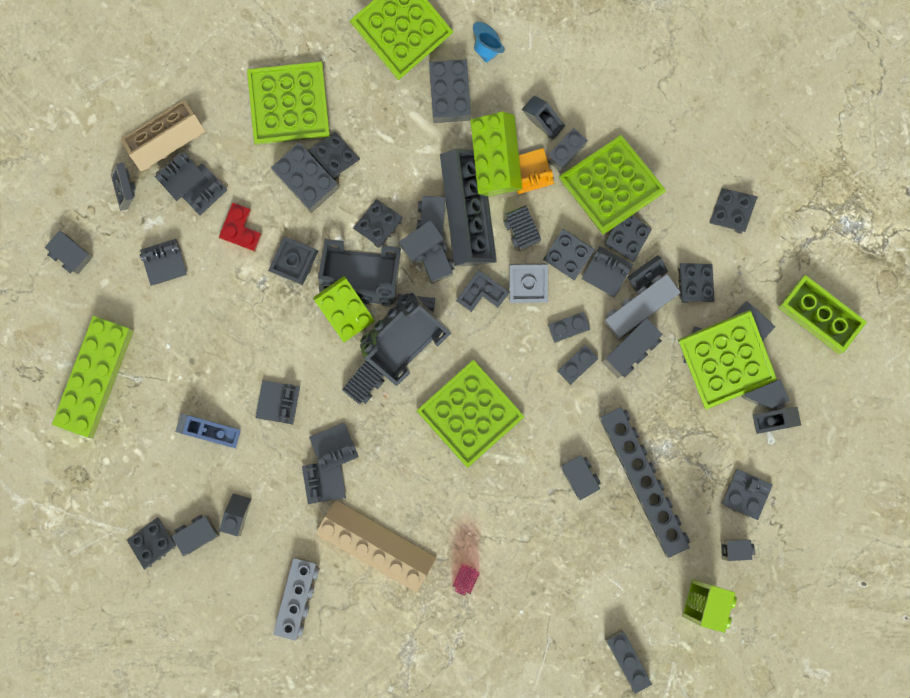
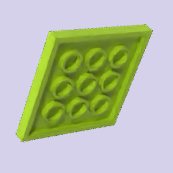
(401, 32)
(288, 103)
(612, 184)
(727, 359)
(470, 413)

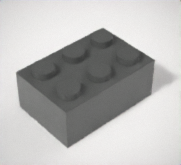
(450, 91)
(305, 177)
(633, 349)

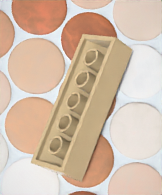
(376, 545)

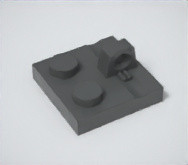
(123, 189)
(293, 260)
(747, 494)

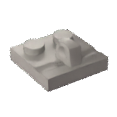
(528, 283)

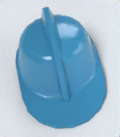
(487, 41)

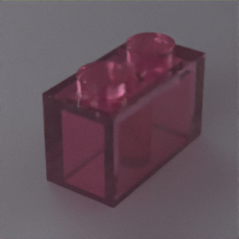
(465, 579)

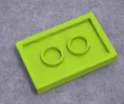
(343, 309)

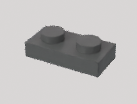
(646, 273)
(568, 327)
(577, 364)

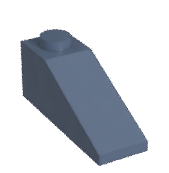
(207, 430)

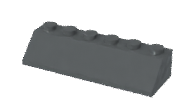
(466, 210)

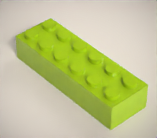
(92, 377)
(709, 606)

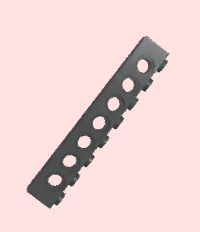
(681, 540)

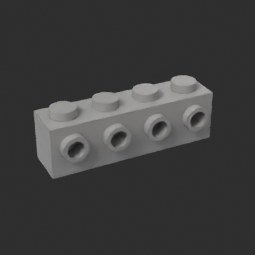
(642, 306)
(295, 599)

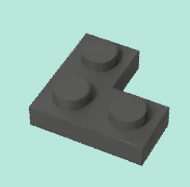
(480, 287)

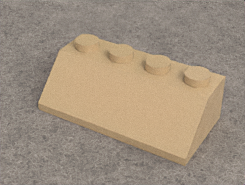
(162, 135)

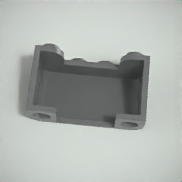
(370, 275)
(402, 337)

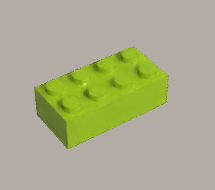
(496, 154)
(822, 314)

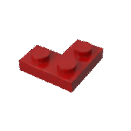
(235, 230)

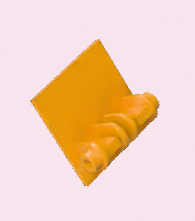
(534, 171)

